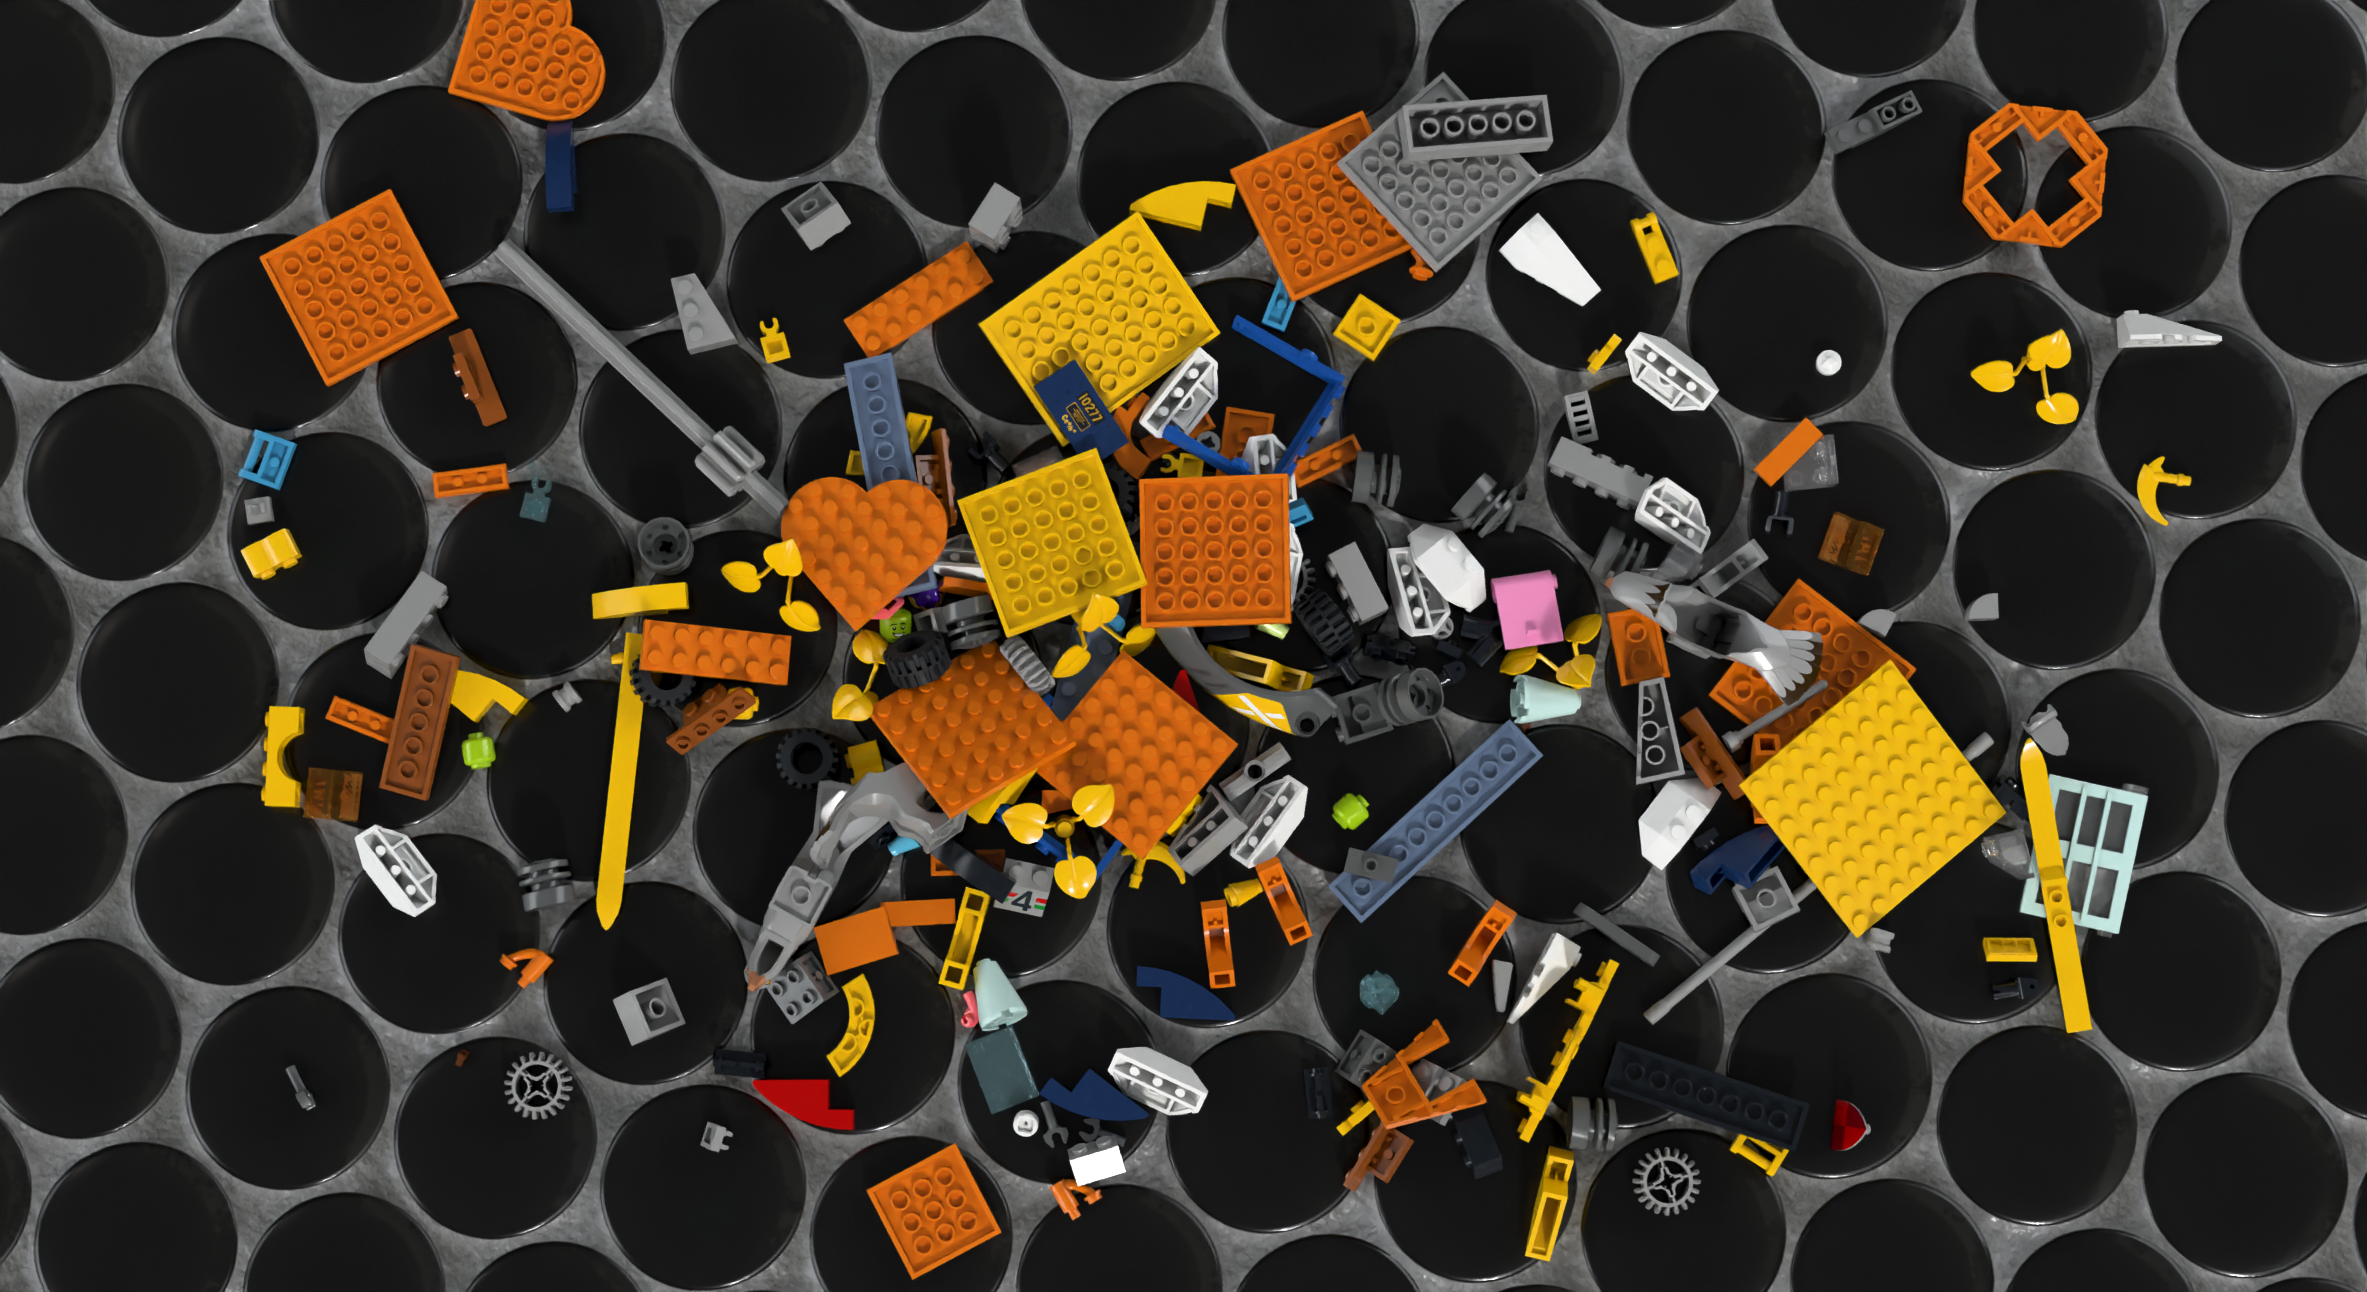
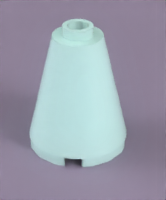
(1541, 700)
(995, 997)

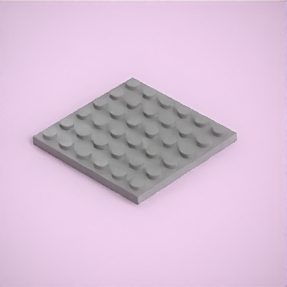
(1439, 201)

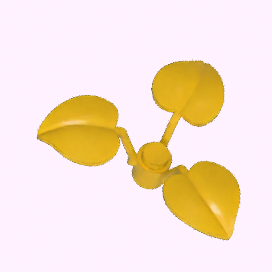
(2049, 350)
(786, 561)
(1100, 611)
(1575, 672)
(849, 701)
(1027, 822)

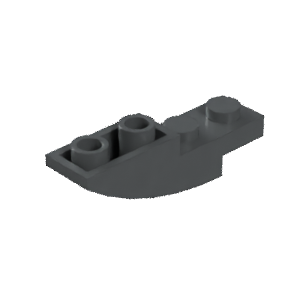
(1873, 123)

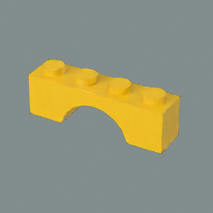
(283, 726)
(965, 939)

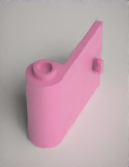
(1527, 609)

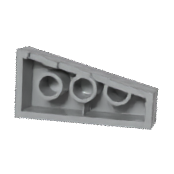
(1598, 473)
(405, 624)
(1657, 739)

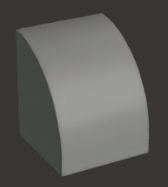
(1983, 608)
(932, 620)
(1877, 622)

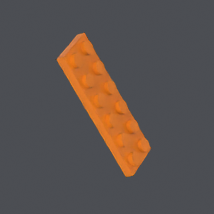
(919, 301)
(715, 652)

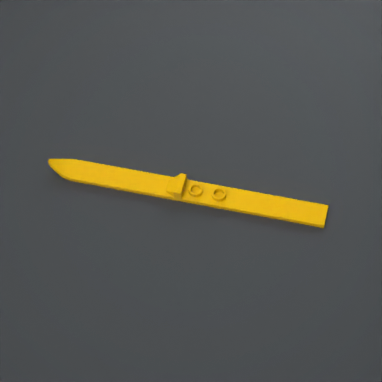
(620, 790)
(2054, 889)

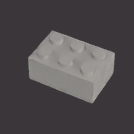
(996, 218)
(1356, 584)

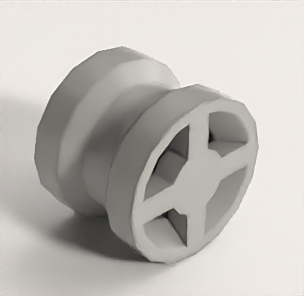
(1212, 438)
(1447, 627)
(567, 696)
(1880, 940)

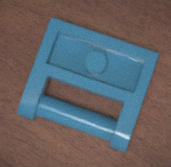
(274, 463)

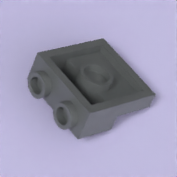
(1359, 715)

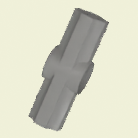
(1268, 762)

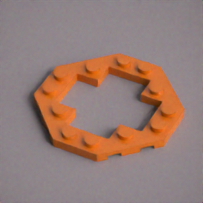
(2030, 227)

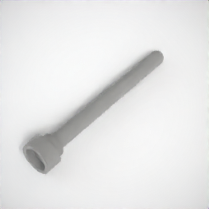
(1734, 739)

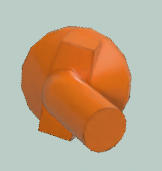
(1420, 270)

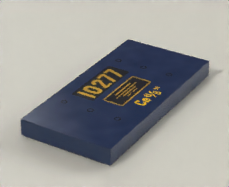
(1080, 411)

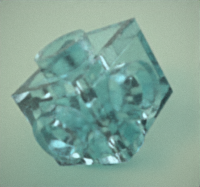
(1378, 991)

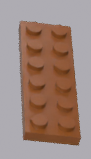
(420, 722)

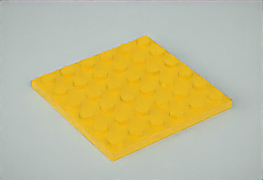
(1051, 542)

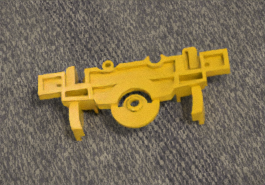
(1588, 1003)

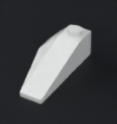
(1545, 257)
(2152, 331)
(1551, 966)

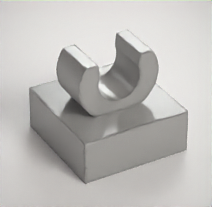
(259, 510)
(714, 1136)

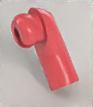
(970, 1017)

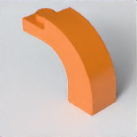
(1128, 456)
(1762, 749)
(1283, 900)
(1481, 942)
(1217, 944)

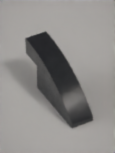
(975, 869)

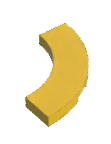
(917, 428)
(859, 1027)

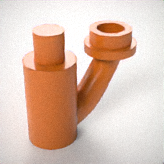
(534, 969)
(1066, 1199)

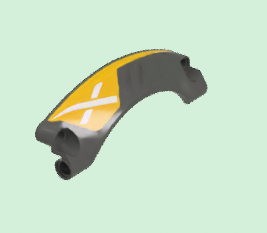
(1268, 707)

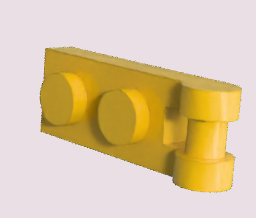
(1654, 248)

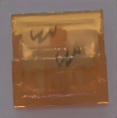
(1851, 544)
(333, 794)

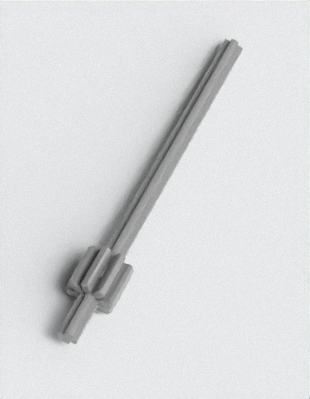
(724, 456)

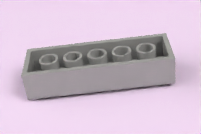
(1475, 128)

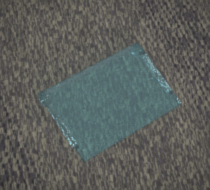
(1001, 1070)

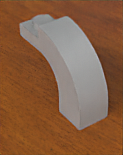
(1731, 569)

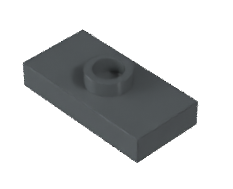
(1370, 865)

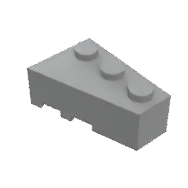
(700, 319)

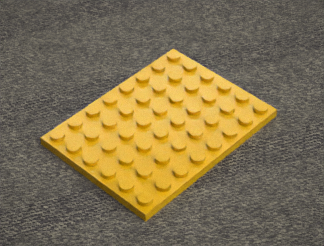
(1110, 309)

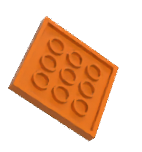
(934, 1211)

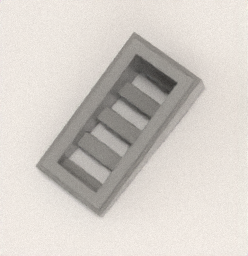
(1567, 400)
(1501, 980)

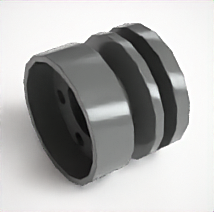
(1375, 478)
(1483, 505)
(660, 533)
(1616, 556)
(970, 622)
(1410, 697)
(546, 885)
(1591, 1123)

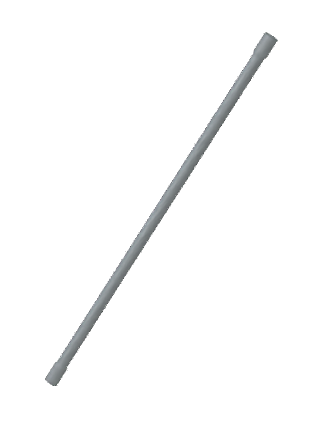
(1664, 1005)

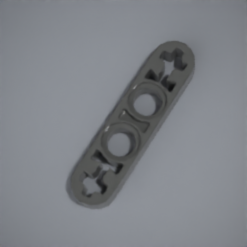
(1616, 934)

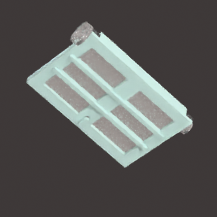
(2098, 850)

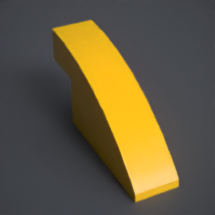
(1184, 203)
(640, 601)
(1260, 670)
(477, 694)
(985, 809)
(1549, 1203)

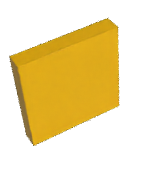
(1366, 327)

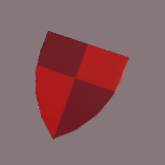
(1848, 1126)

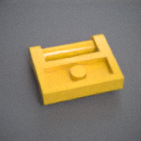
(1770, 1167)

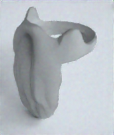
(2048, 732)

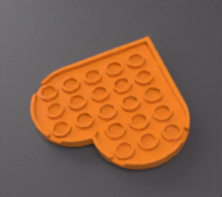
(528, 60)
(864, 543)

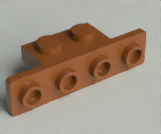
(476, 377)
(935, 473)
(708, 715)
(1709, 755)
(1379, 1157)

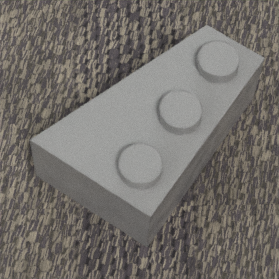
(1207, 833)

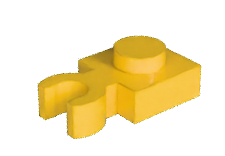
(774, 344)
(1599, 357)
(1187, 465)
(1359, 1111)

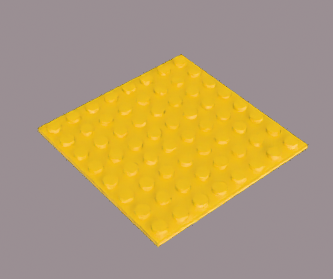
(1872, 798)

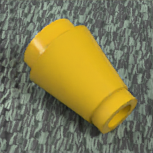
(1241, 892)

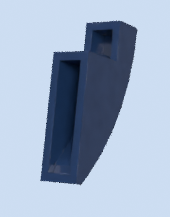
(560, 166)
(1738, 860)
(1182, 996)
(1094, 1099)

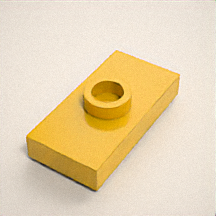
(2010, 949)

